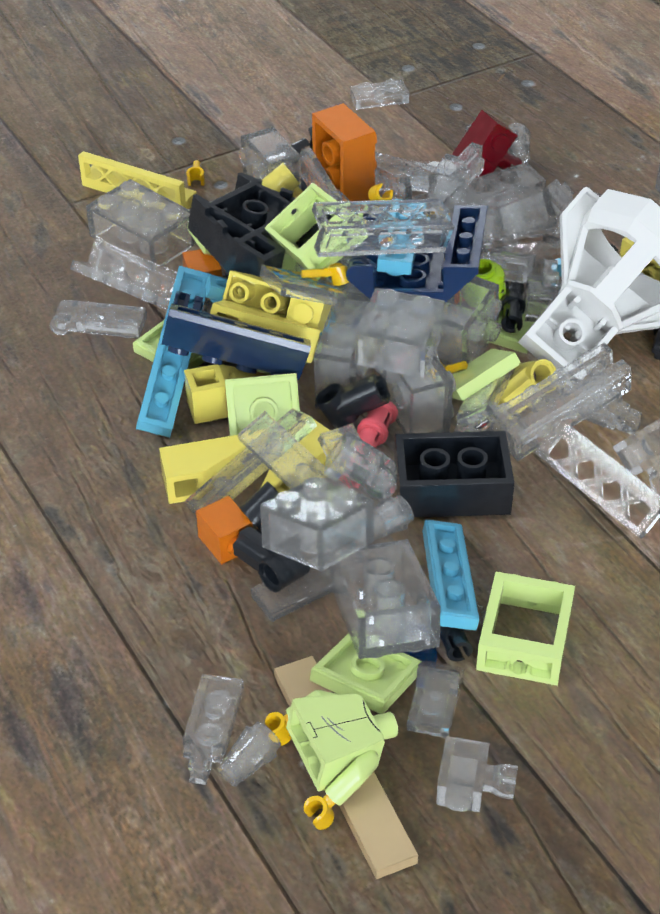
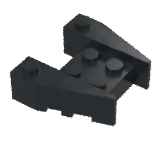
(236, 223)

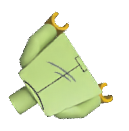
(336, 742)

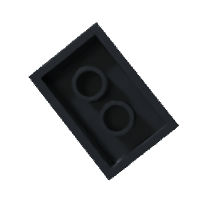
(455, 473)

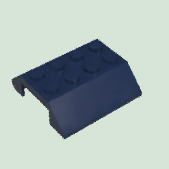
(434, 273)
(232, 340)

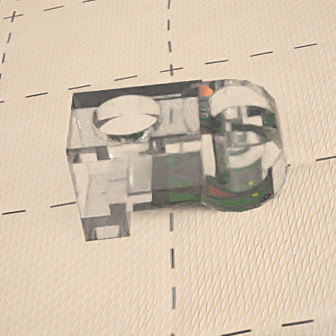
(363, 465)

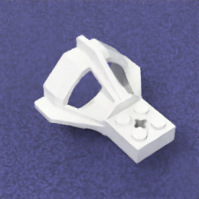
(599, 287)

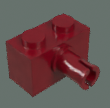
(496, 142)

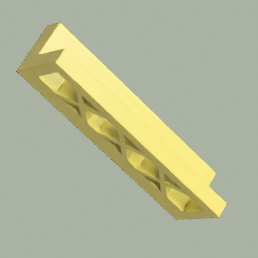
(109, 174)

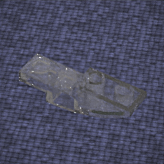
(454, 176)

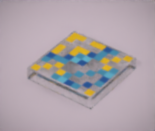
(290, 284)

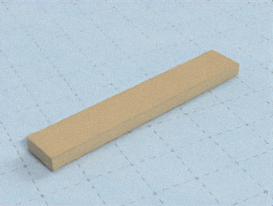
(368, 808)

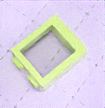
(289, 228)
(539, 660)

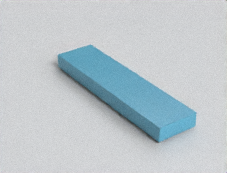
(450, 574)

